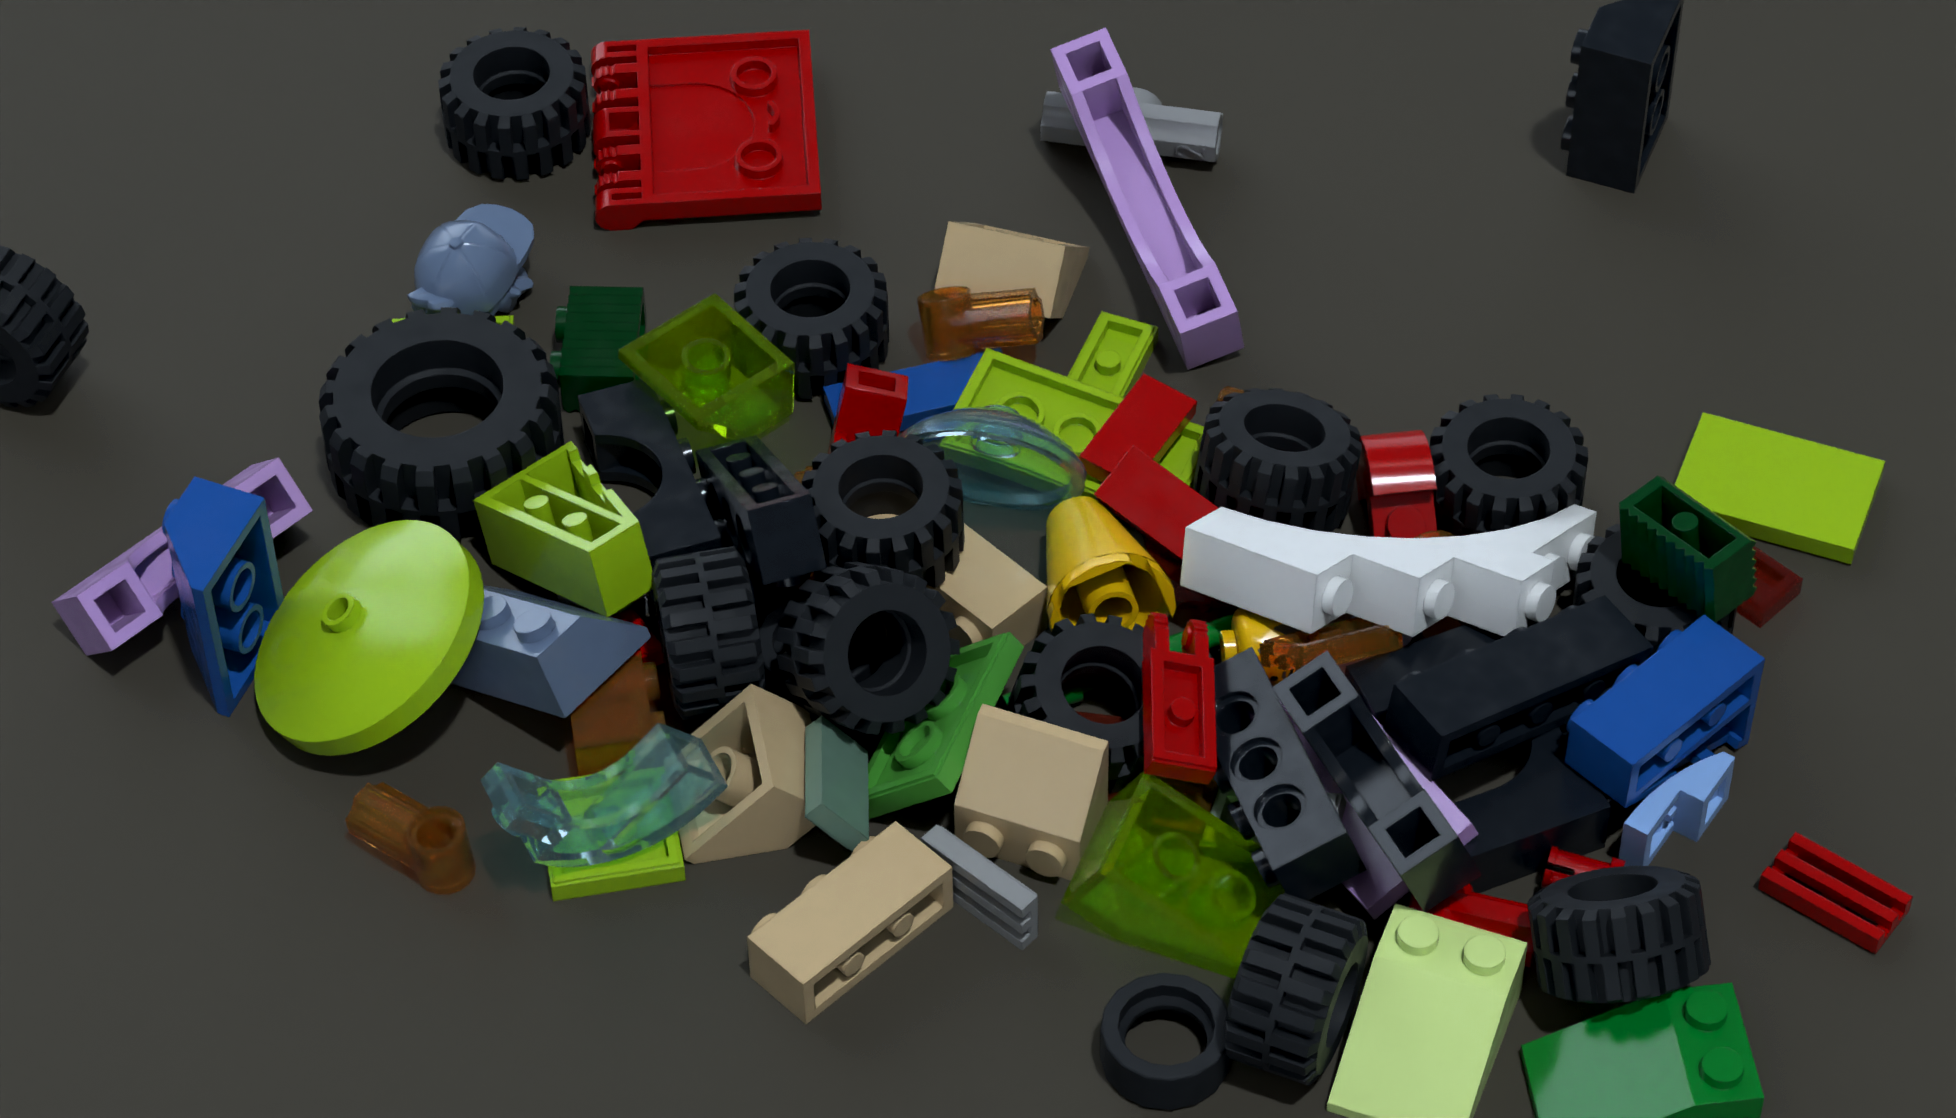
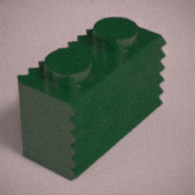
(592, 332)
(1686, 549)

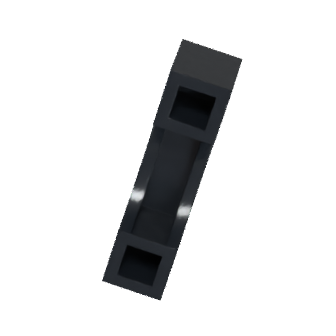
(635, 442)
(1377, 782)

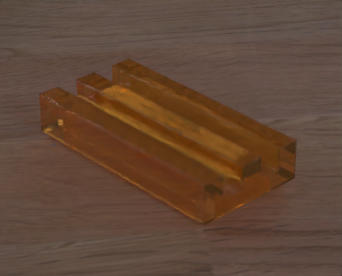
(1344, 640)

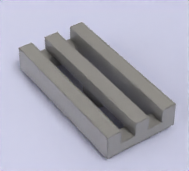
(987, 889)

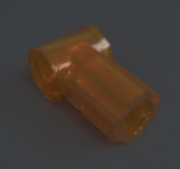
(964, 322)
(420, 837)

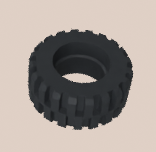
(429, 369)

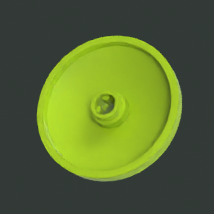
(369, 637)

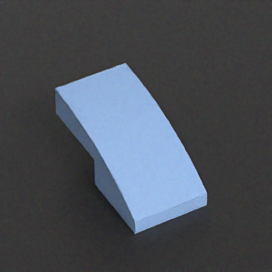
(1681, 805)

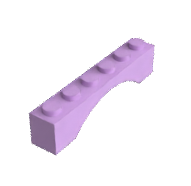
(1145, 201)

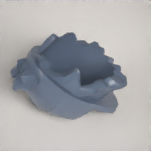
(474, 262)

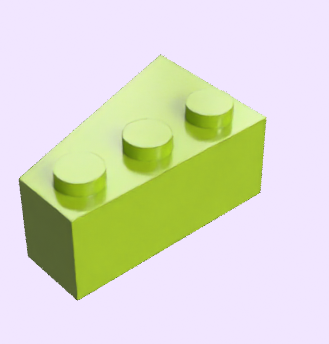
(567, 533)

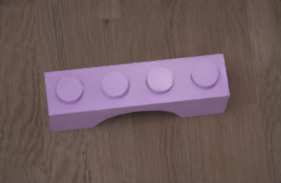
(140, 583)

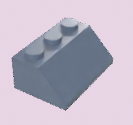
(545, 651)

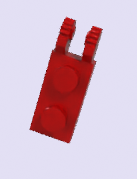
(1178, 703)

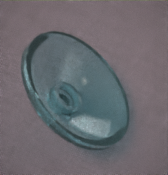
(1004, 457)

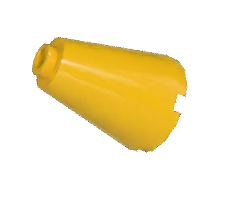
(1100, 568)

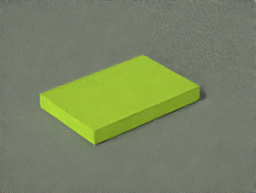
(1781, 486)

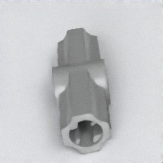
(1174, 130)

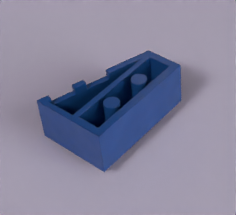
(1667, 712)

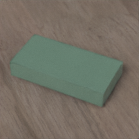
(836, 783)

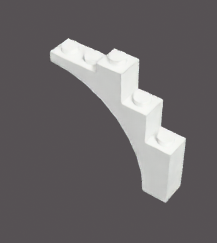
(1407, 583)

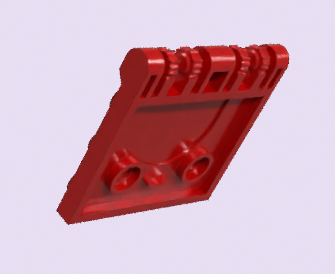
(704, 127)

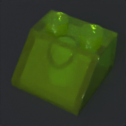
(715, 370)

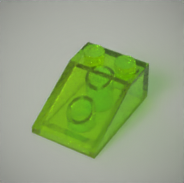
(1170, 879)

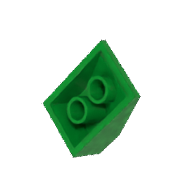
(1649, 1060)

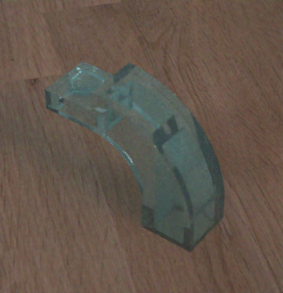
(610, 812)

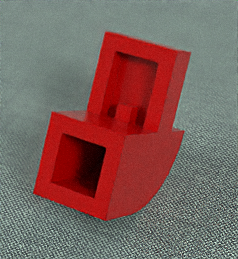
(869, 402)
(1397, 483)

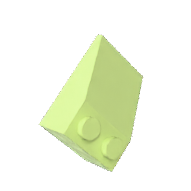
(1428, 1019)

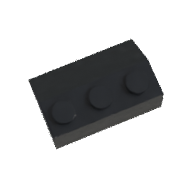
(1621, 90)

